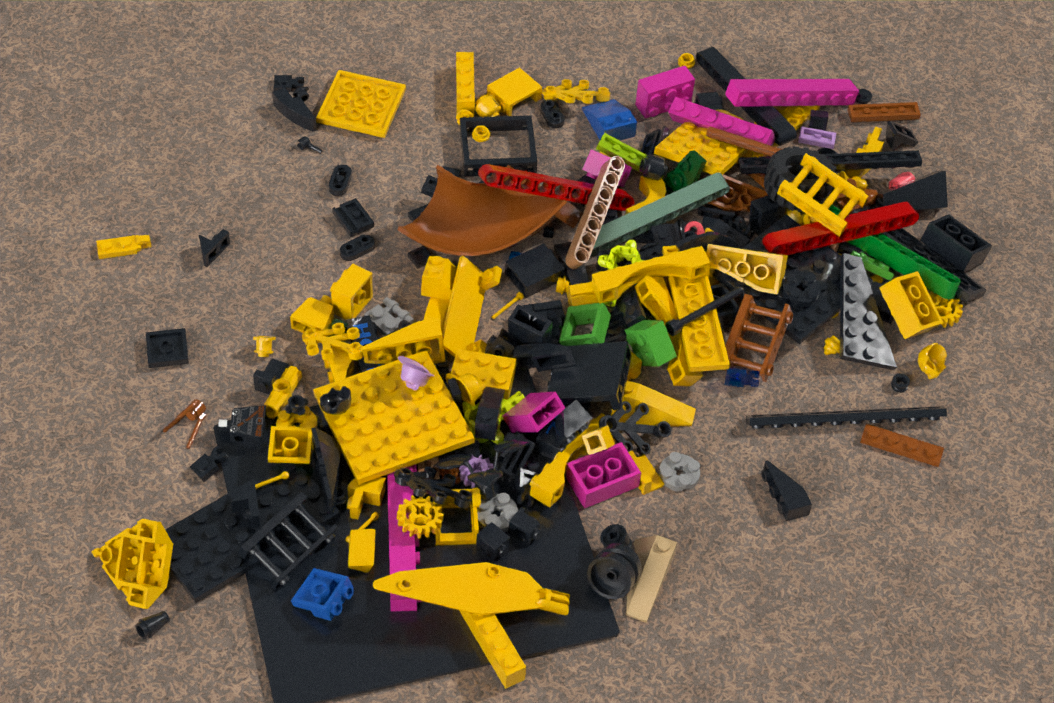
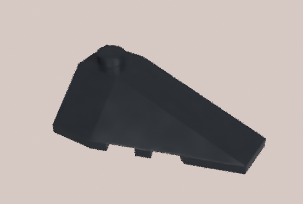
(329, 465)

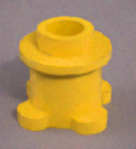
(264, 345)

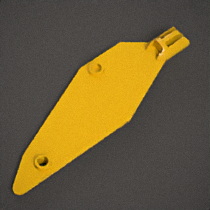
(475, 589)

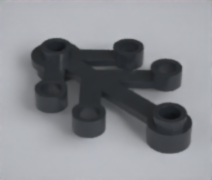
(632, 429)
(433, 486)

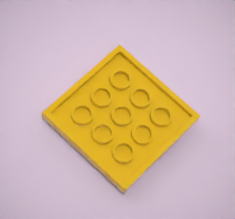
(361, 103)
(688, 137)

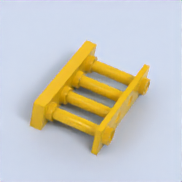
(819, 211)

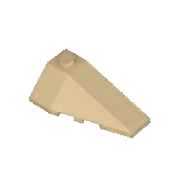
(656, 557)

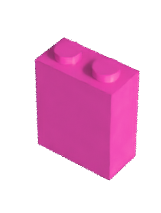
(533, 412)

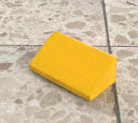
(361, 549)

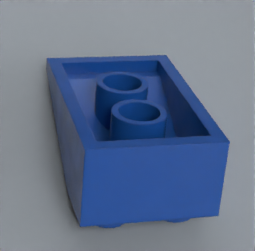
(611, 119)

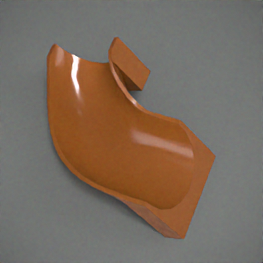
(483, 219)

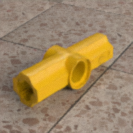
(282, 391)

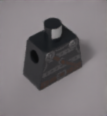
(246, 426)

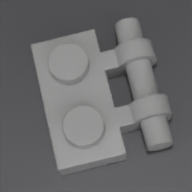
(384, 320)

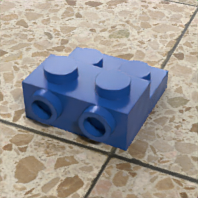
(323, 593)

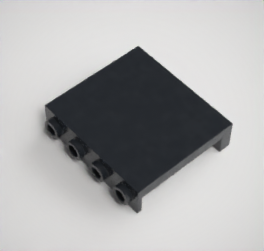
(596, 377)

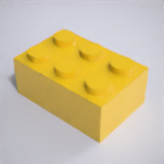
(911, 305)
(490, 369)

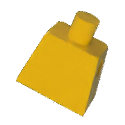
(313, 314)

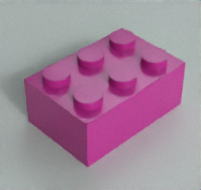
(658, 91)
(603, 475)

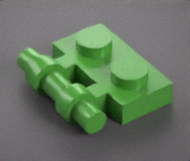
(875, 266)

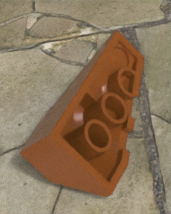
(739, 196)

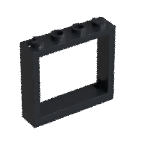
(498, 123)

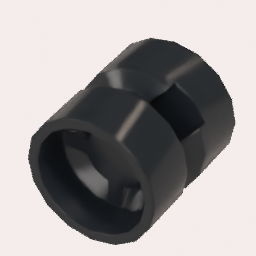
(616, 534)

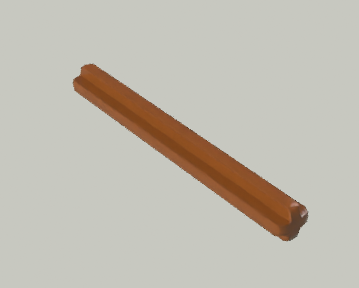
(742, 142)

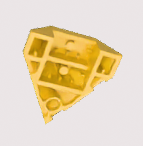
(138, 561)

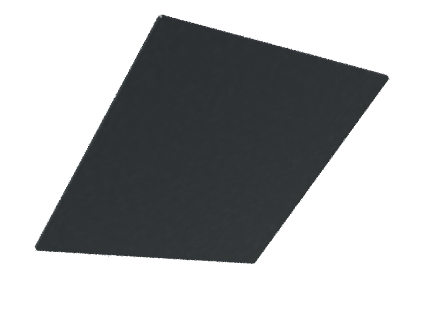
(384, 648)

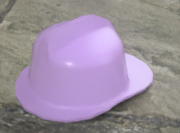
(414, 373)

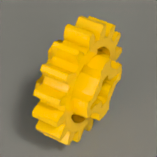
(945, 307)
(420, 516)

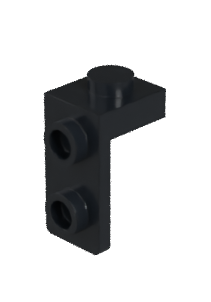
(264, 380)

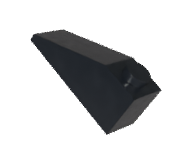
(489, 413)

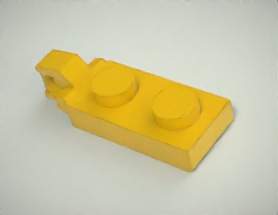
(122, 246)

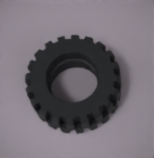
(786, 166)

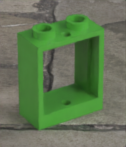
(585, 314)

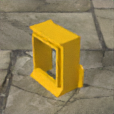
(461, 538)

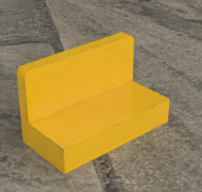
(649, 478)

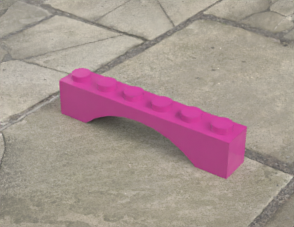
(704, 117)

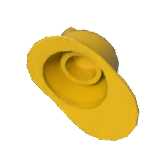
(469, 385)

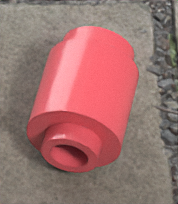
(902, 178)

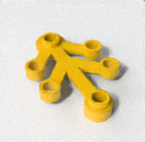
(576, 92)
(313, 337)

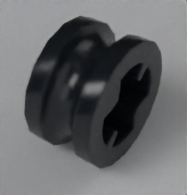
(900, 387)

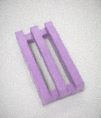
(817, 139)

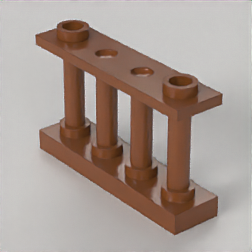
(742, 325)

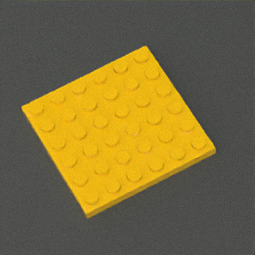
(394, 424)

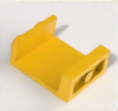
(514, 89)

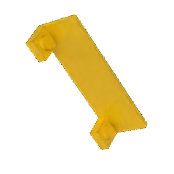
(466, 306)

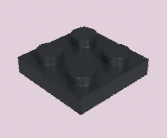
(167, 348)

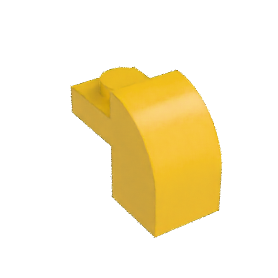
(368, 492)

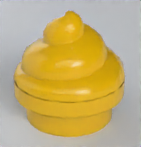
(832, 345)

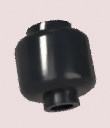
(653, 167)

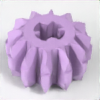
(477, 464)

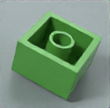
(650, 342)

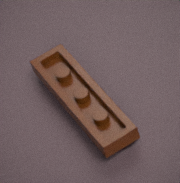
(884, 112)
(902, 445)

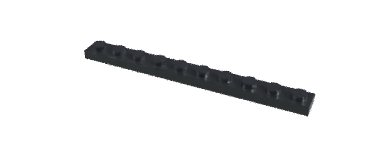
(845, 161)
(853, 416)

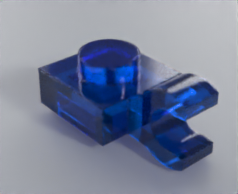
(739, 377)

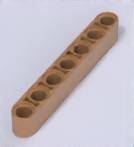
(595, 212)

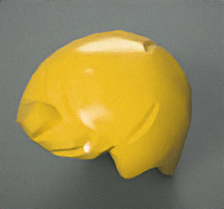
(932, 360)

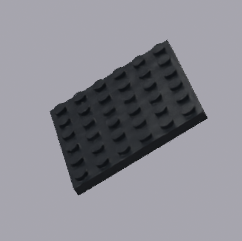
(820, 261)

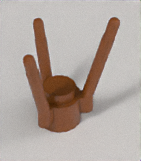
(194, 411)

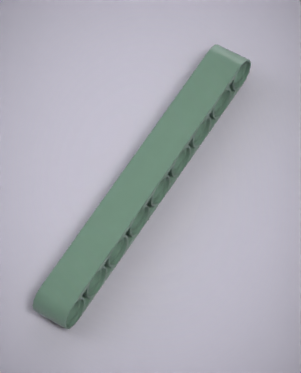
(660, 211)

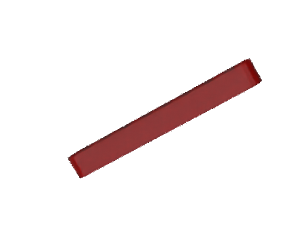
(548, 187)
(858, 226)

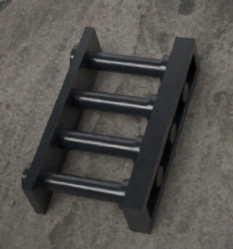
(282, 520)

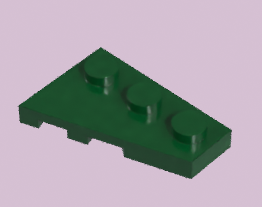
(685, 173)

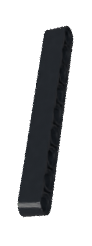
(766, 116)

